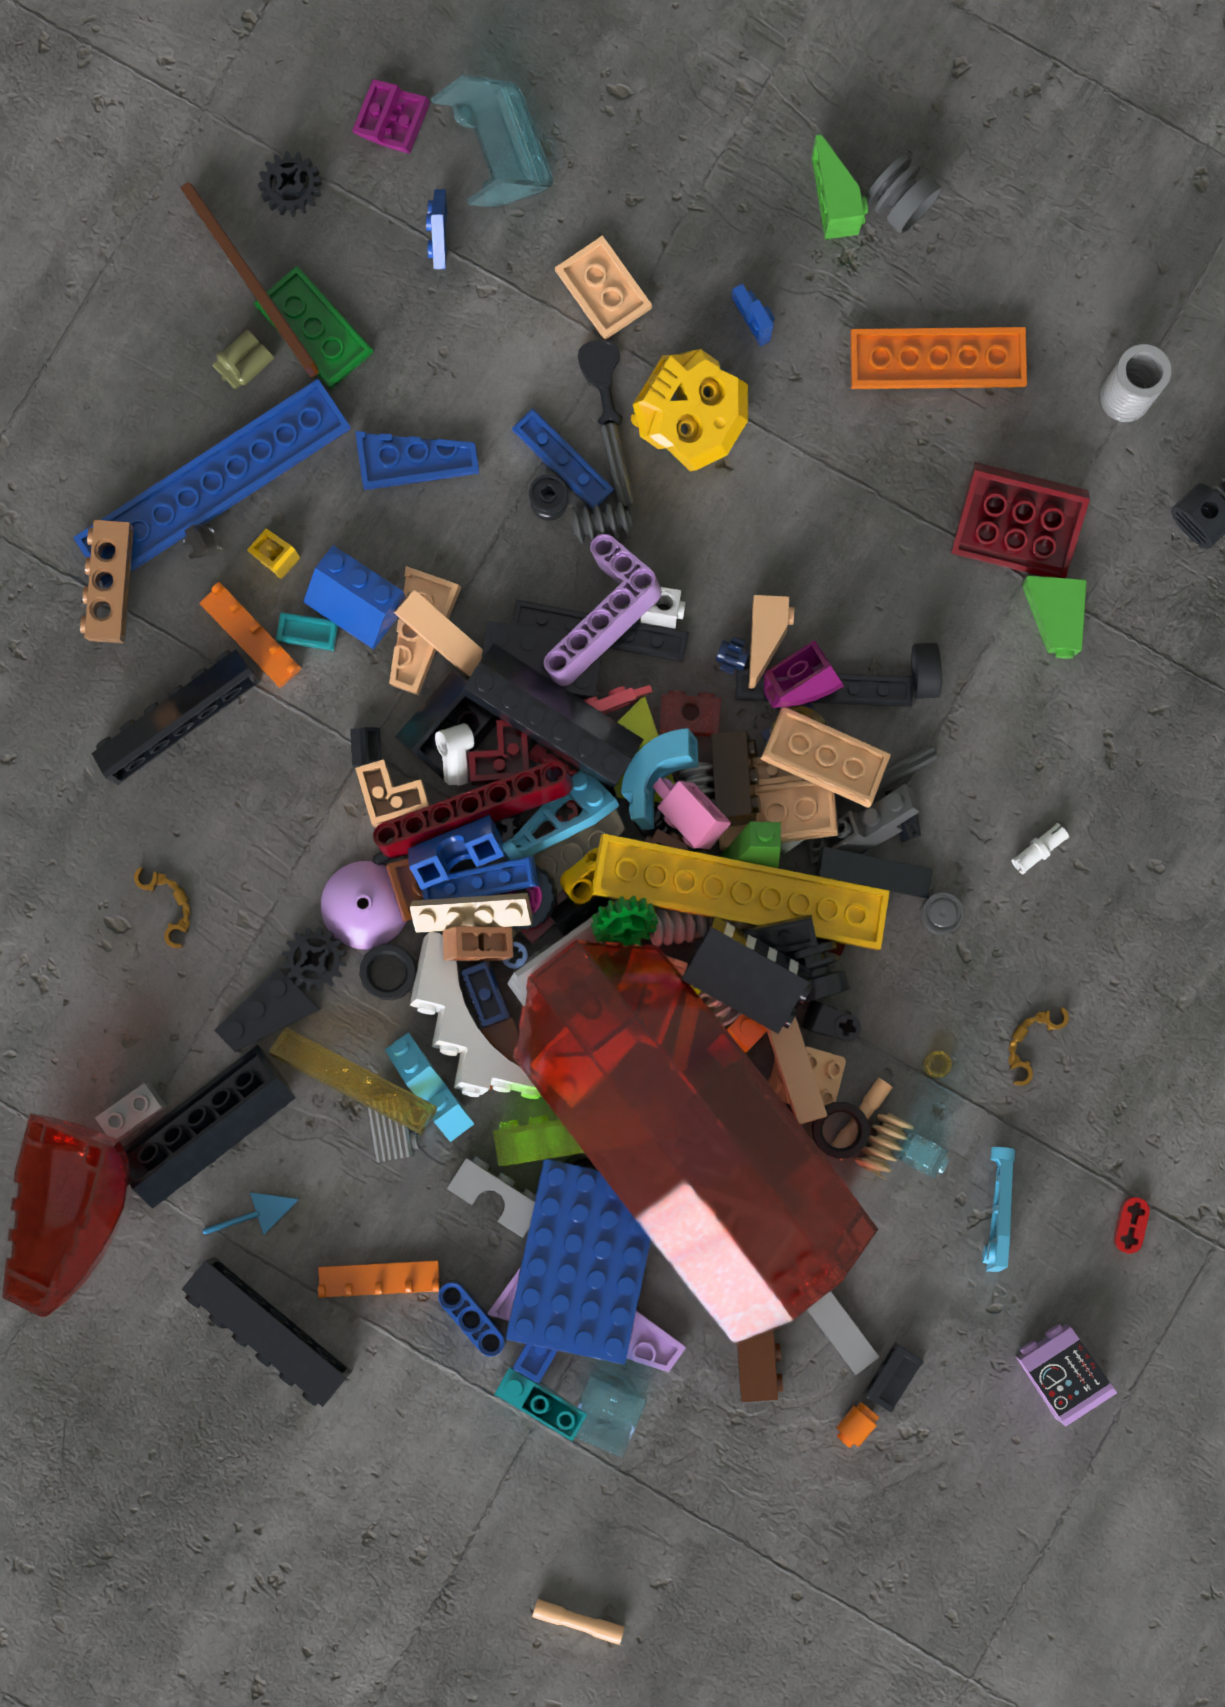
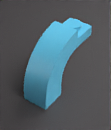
(656, 760)

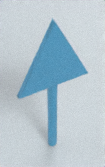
(268, 1210)

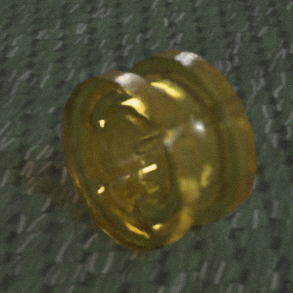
(929, 1058)

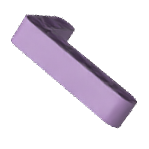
(607, 612)

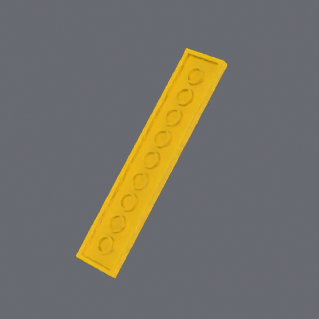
(738, 890)

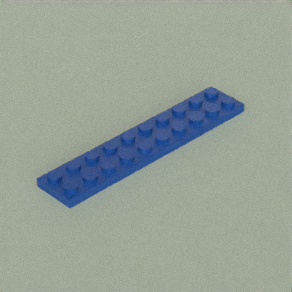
(226, 474)

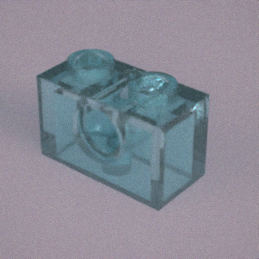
(923, 1155)

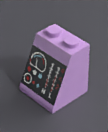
(1065, 1374)

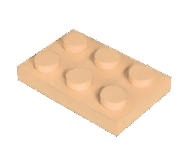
(603, 287)

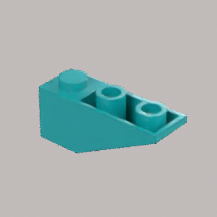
(541, 1403)

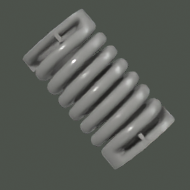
(1146, 367)

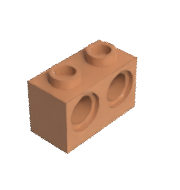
(477, 943)

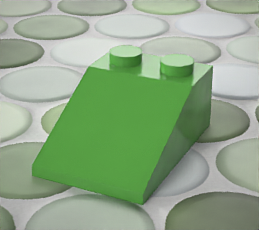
(838, 193)

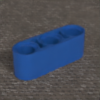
(474, 1333)

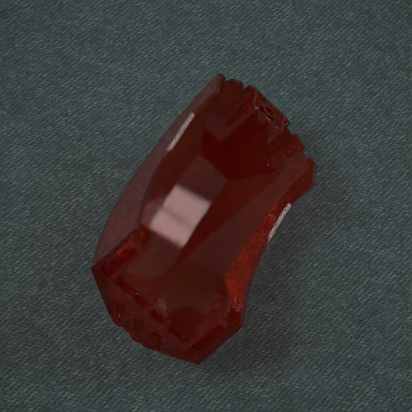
(688, 1134)

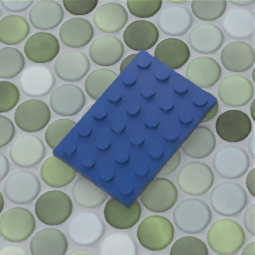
(579, 1267)

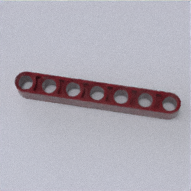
(483, 798)

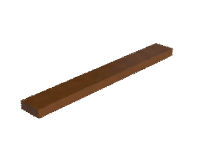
(250, 279)

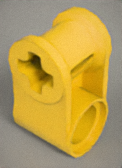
(581, 872)

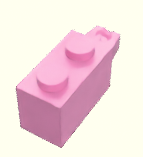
(691, 813)

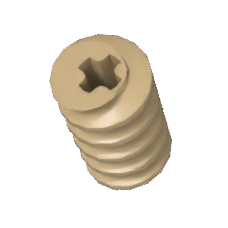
(883, 1144)

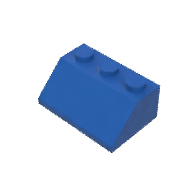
(353, 597)

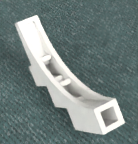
(455, 1032)

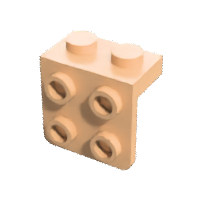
(827, 1071)

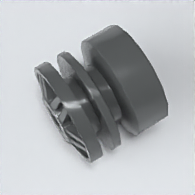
(898, 189)

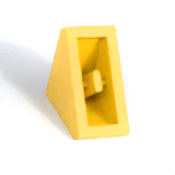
(274, 553)

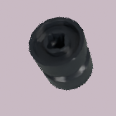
(548, 497)

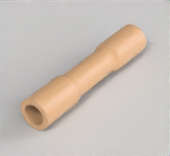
(870, 1103)
(560, 1616)

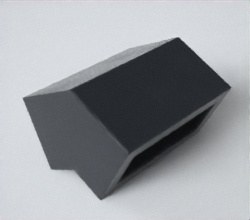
(365, 746)

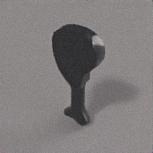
(597, 362)

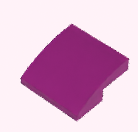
(391, 116)

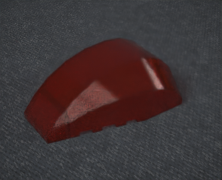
(64, 1209)

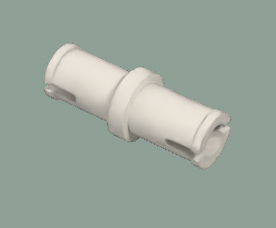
(1040, 848)

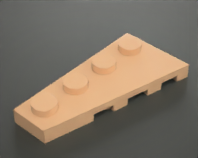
(413, 653)

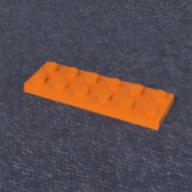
(938, 358)

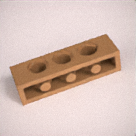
(113, 627)

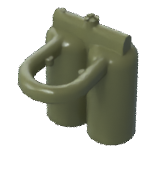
(242, 360)

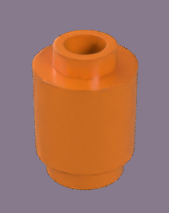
(857, 1425)

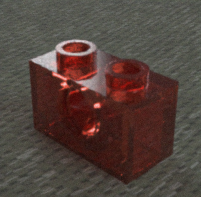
(706, 705)

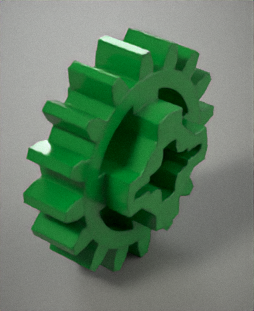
(624, 921)

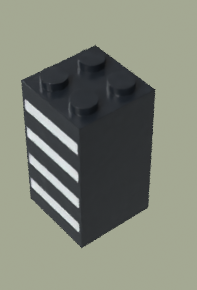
(748, 975)

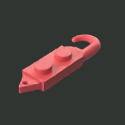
(618, 698)

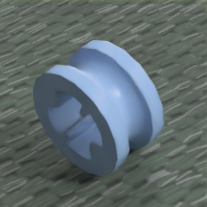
(519, 962)

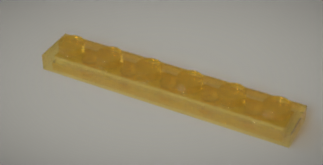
(353, 1081)

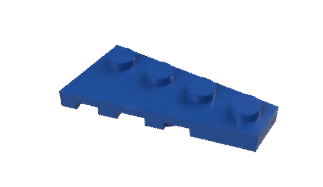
(405, 460)

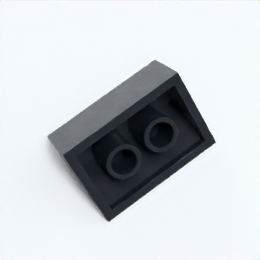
(442, 711)

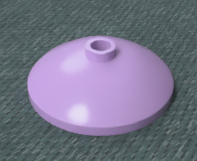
(356, 926)

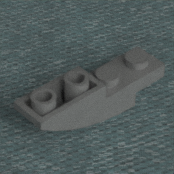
(870, 826)

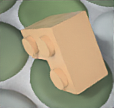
(385, 800)

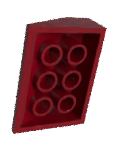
(1020, 521)

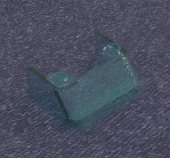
(505, 136)

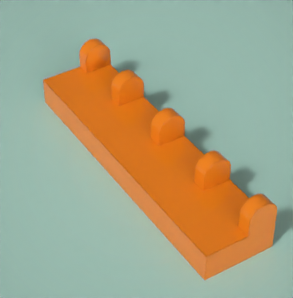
(250, 635)
(379, 1278)

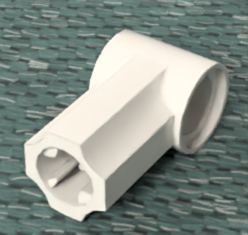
(454, 748)

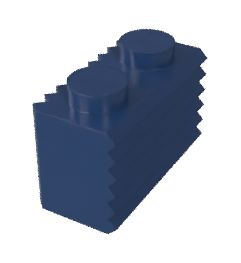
(486, 994)

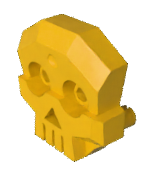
(711, 421)

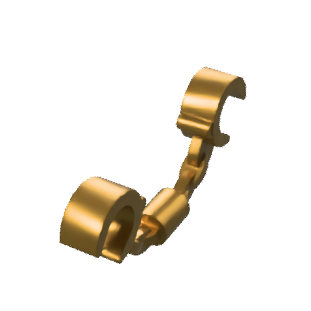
(180, 897)
(1020, 1033)

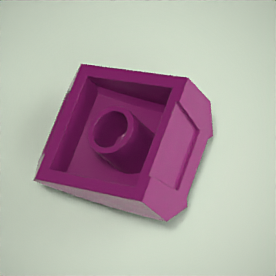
(801, 678)

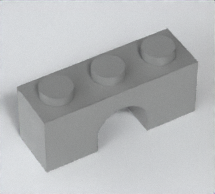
(475, 1178)

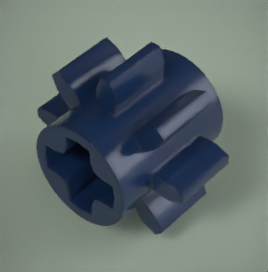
(732, 655)

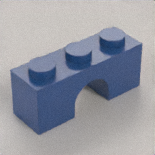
(435, 857)

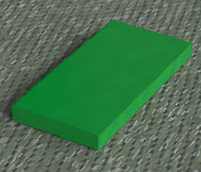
(319, 327)

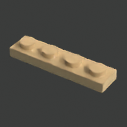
(471, 911)

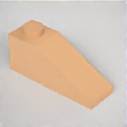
(768, 628)

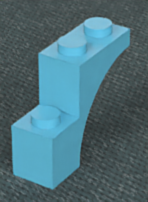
(428, 1085)

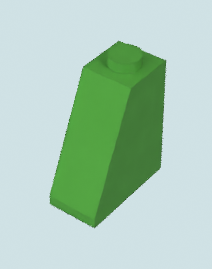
(1058, 612)
(757, 844)

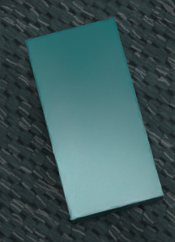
(307, 631)

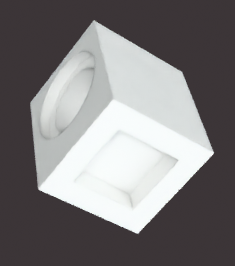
(665, 618)

